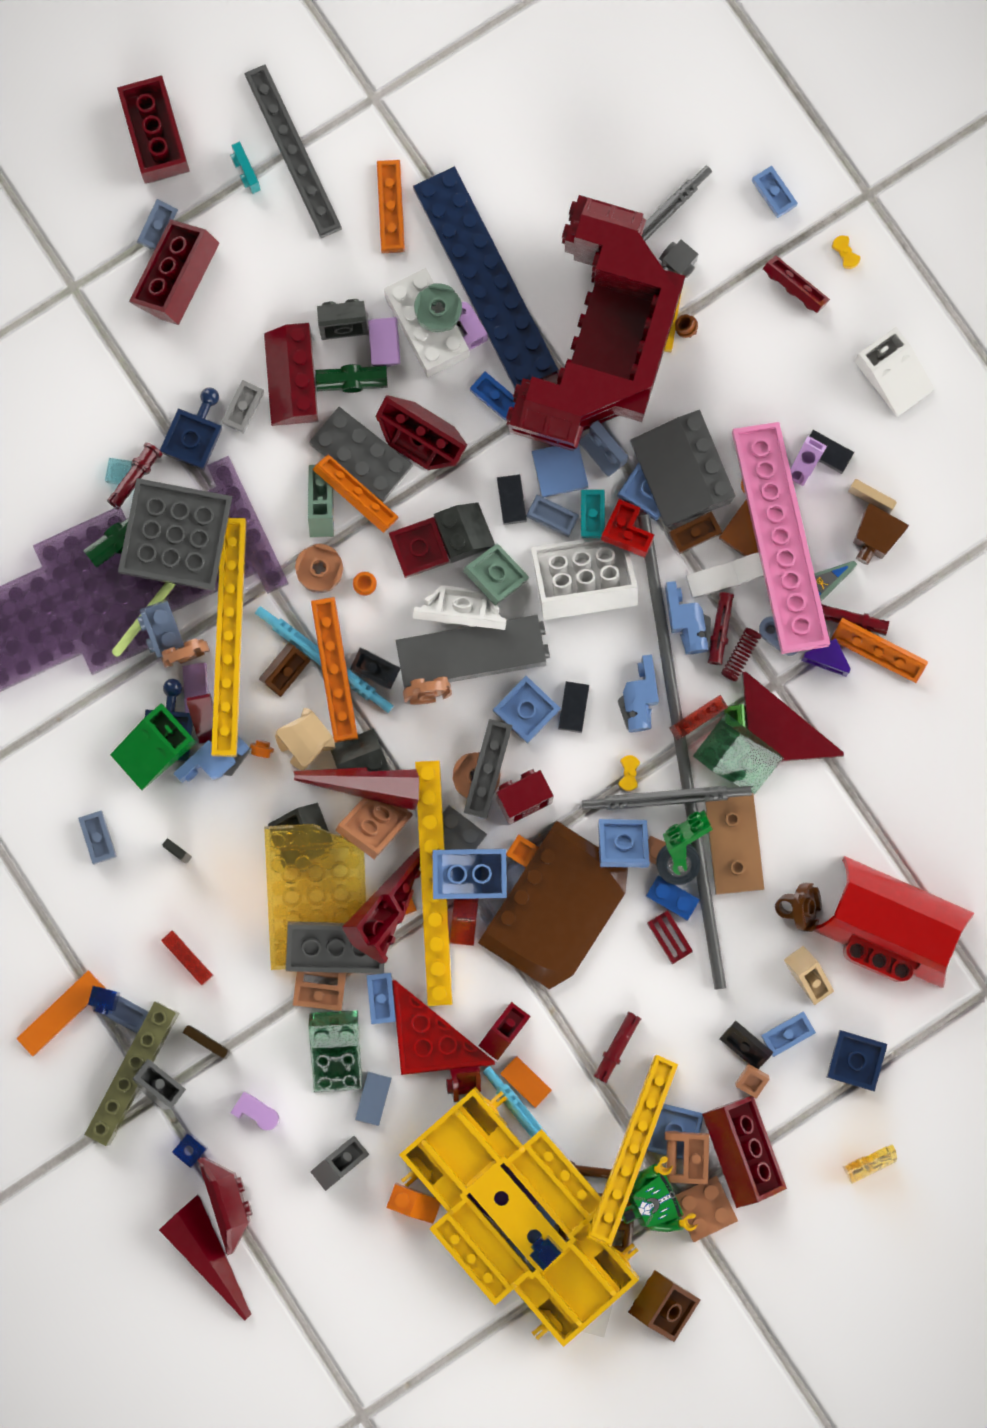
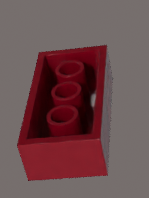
(153, 129)

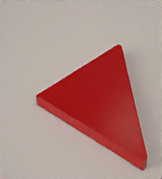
(428, 1040)

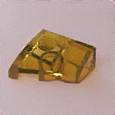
(870, 1163)

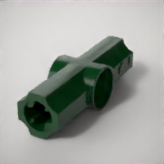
(351, 378)
(107, 545)

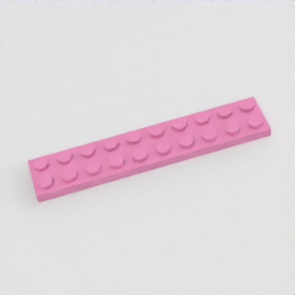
(780, 538)

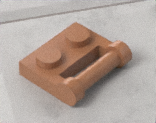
(319, 995)
(695, 1157)

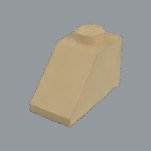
(809, 975)

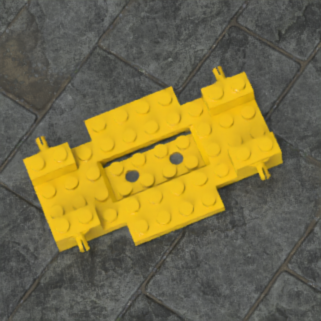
(465, 1157)

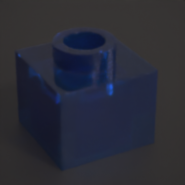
(103, 999)
(198, 1150)
(545, 1251)

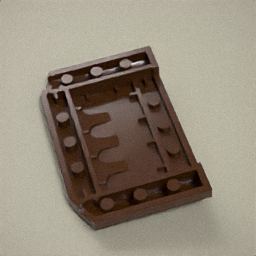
(556, 908)

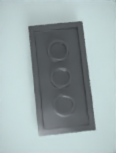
(361, 453)
(325, 949)

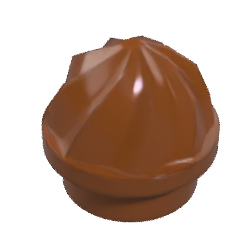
(686, 326)

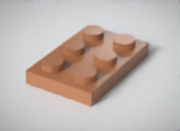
(373, 825)

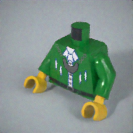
(655, 1202)

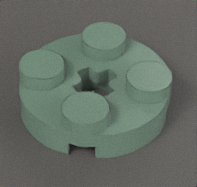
(445, 319)

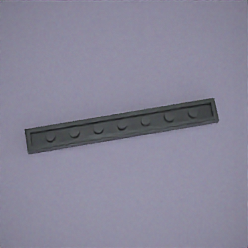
(293, 151)

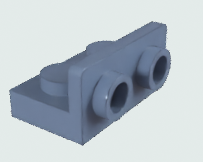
(603, 449)
(160, 627)

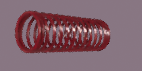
(753, 635)

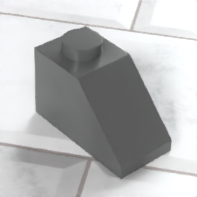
(158, 1085)
(339, 1163)

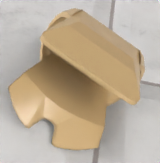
(304, 739)

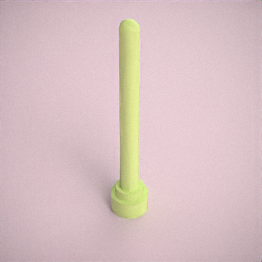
(135, 628)

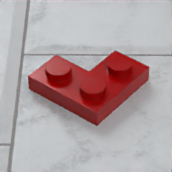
(622, 532)

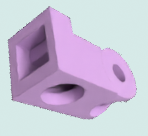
(472, 327)
(806, 460)
(264, 1115)

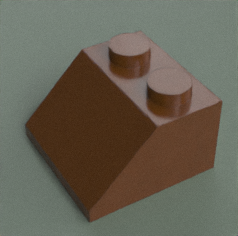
(664, 1306)

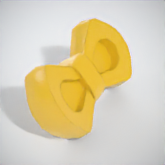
(841, 245)
(630, 764)

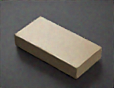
(872, 496)

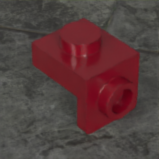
(463, 1081)

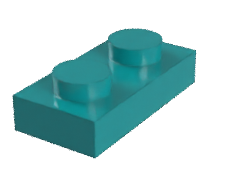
(240, 159)
(592, 513)

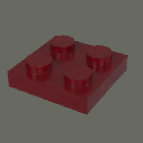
(419, 547)

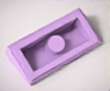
(384, 342)
(194, 681)

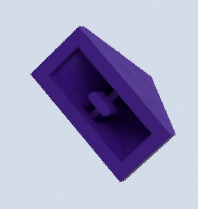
(828, 658)

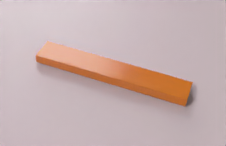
(334, 670)

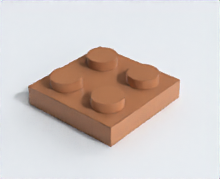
(710, 1207)

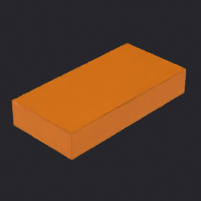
(526, 1081)

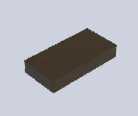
(206, 1041)

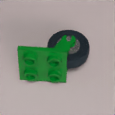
(678, 860)

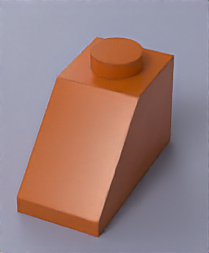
(413, 1203)

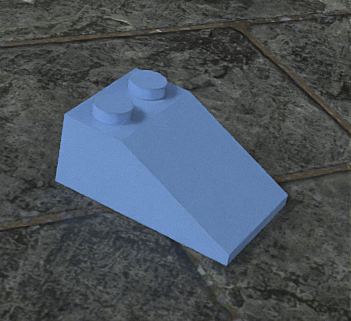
(469, 874)

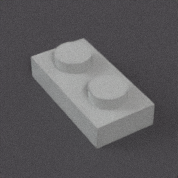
(243, 406)

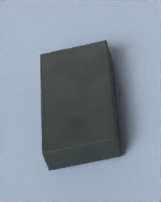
(176, 851)

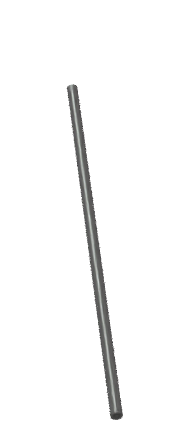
(682, 754)

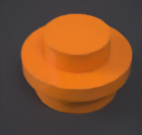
(364, 583)
(261, 749)

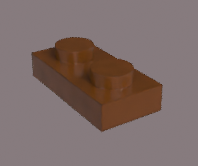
(695, 532)

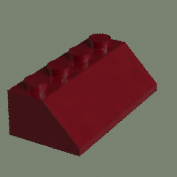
(174, 271)
(291, 375)
(744, 1151)

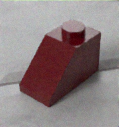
(504, 1031)

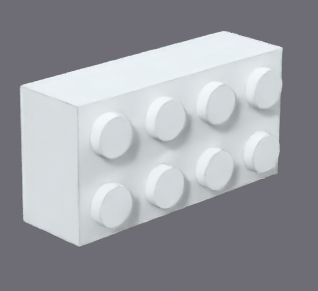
(433, 349)

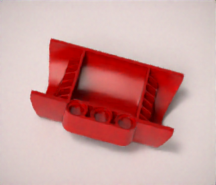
(897, 923)

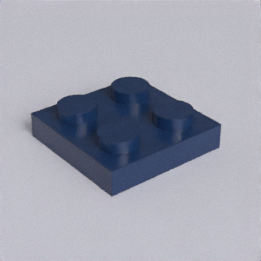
(856, 1060)

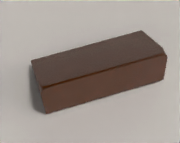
(284, 669)

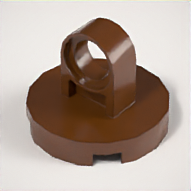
(804, 907)

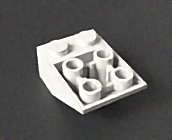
(895, 371)

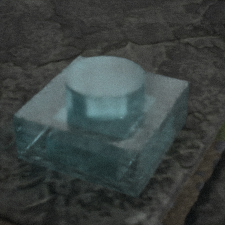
(117, 470)

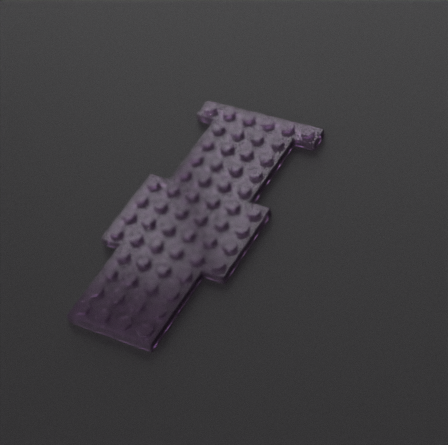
(87, 610)

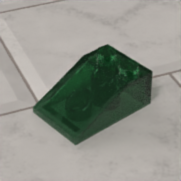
(738, 754)

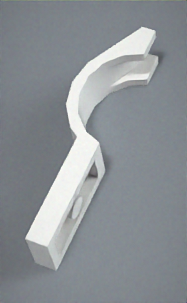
(724, 576)

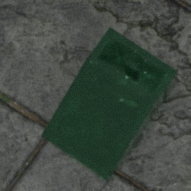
(335, 1051)

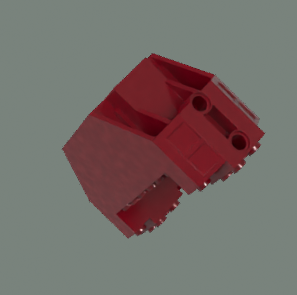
(618, 336)

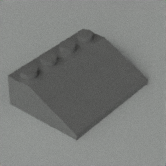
(683, 468)

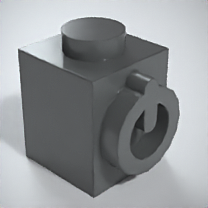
(679, 258)

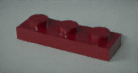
(795, 284)

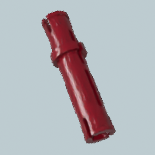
(865, 621)
(715, 655)
(617, 1047)

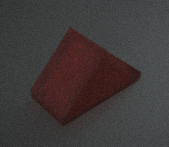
(464, 921)

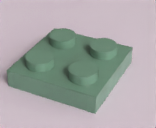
(496, 574)

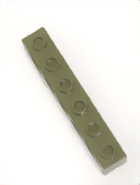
(123, 1088)

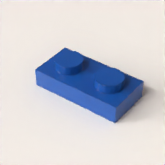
(493, 394)
(672, 898)

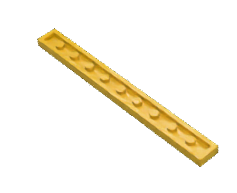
(229, 640)
(434, 910)

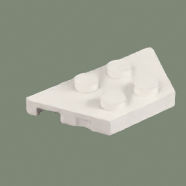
(460, 607)

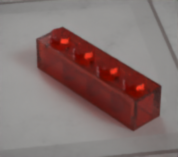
(698, 717)
(187, 958)

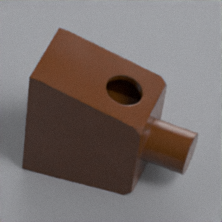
(877, 533)

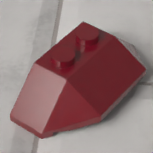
(419, 434)
(227, 1202)

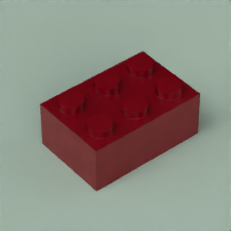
(524, 796)

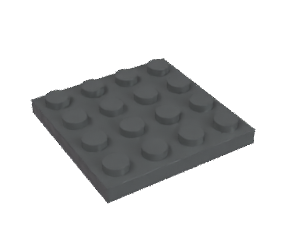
(175, 534)

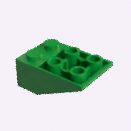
(152, 747)

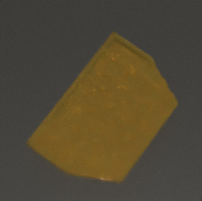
(309, 880)

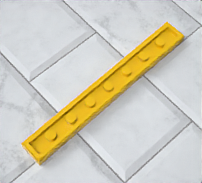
(632, 1151)

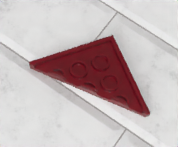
(783, 727)

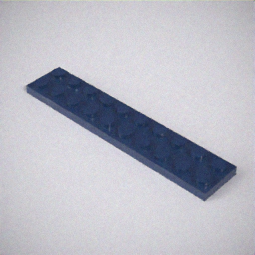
(484, 277)

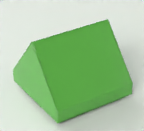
(738, 713)

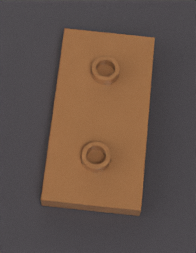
(735, 845)

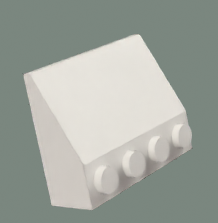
(583, 578)

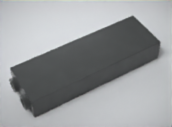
(473, 651)

